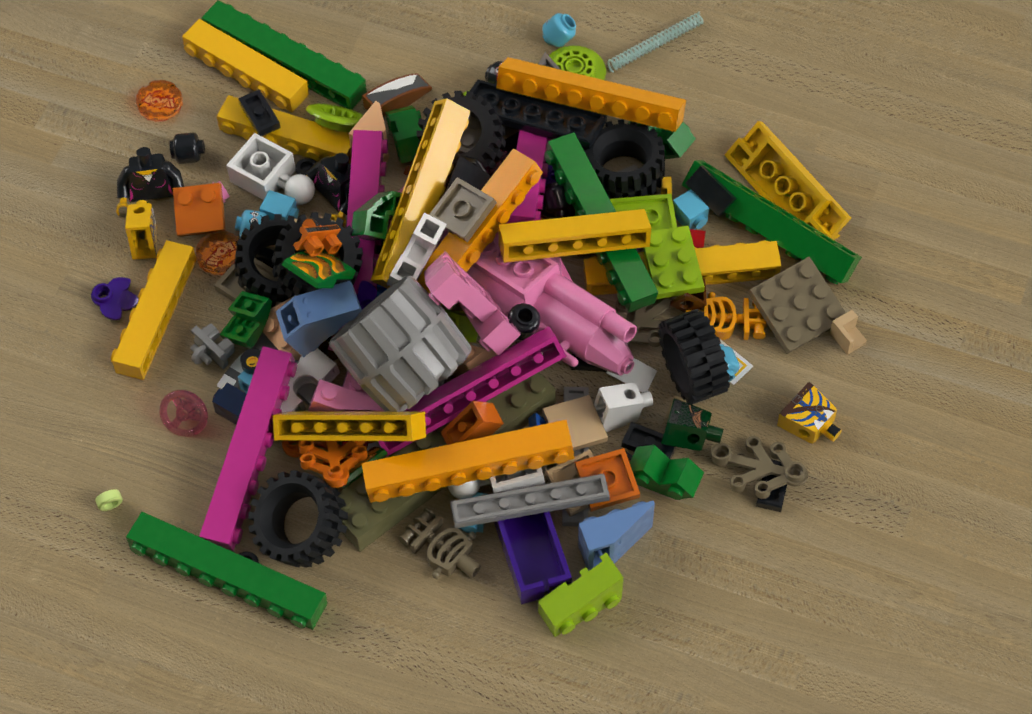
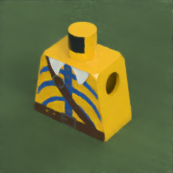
(138, 219)
(810, 416)

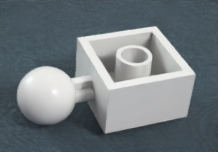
(266, 167)
(500, 483)

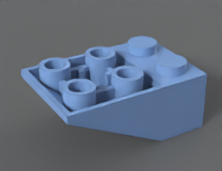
(317, 315)
(613, 532)

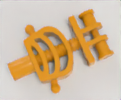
(750, 318)

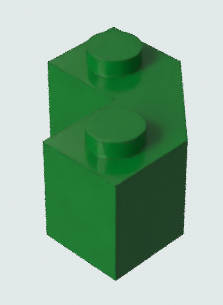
(403, 128)
(674, 142)
(372, 218)
(667, 477)

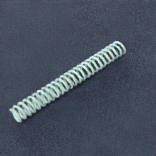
(659, 41)

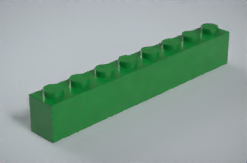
(322, 75)
(588, 197)
(778, 225)
(227, 571)

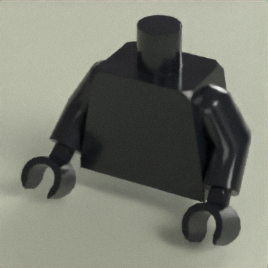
(469, 170)

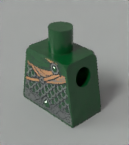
(689, 427)

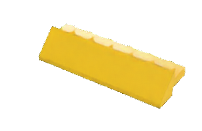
(785, 181)

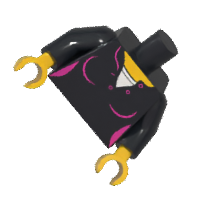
(147, 178)
(332, 180)

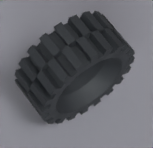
(491, 127)
(632, 142)
(247, 248)
(284, 248)
(694, 356)
(271, 514)

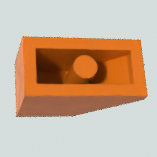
(474, 422)

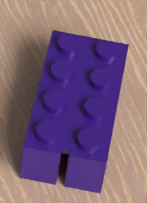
(533, 555)

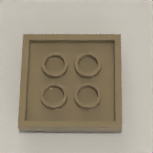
(797, 304)

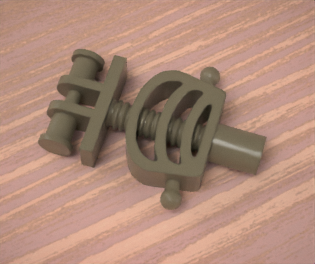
(455, 549)

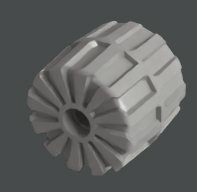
(401, 346)

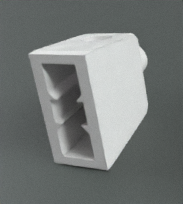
(620, 405)

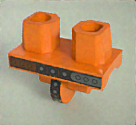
(317, 238)

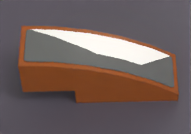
(397, 93)

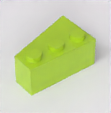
(582, 598)

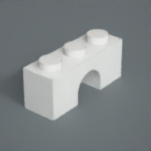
(418, 249)
(309, 370)

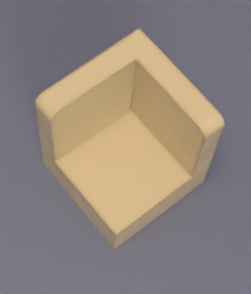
(845, 332)

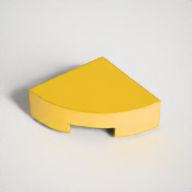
(666, 185)

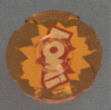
(159, 100)
(217, 252)

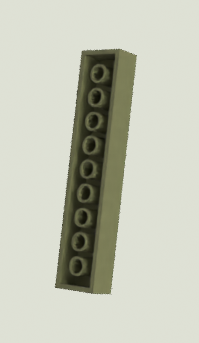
(371, 520)

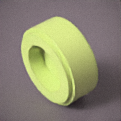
(109, 500)

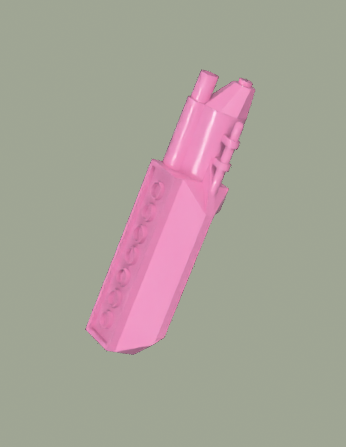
(575, 316)

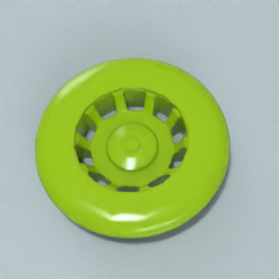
(580, 61)
(334, 116)

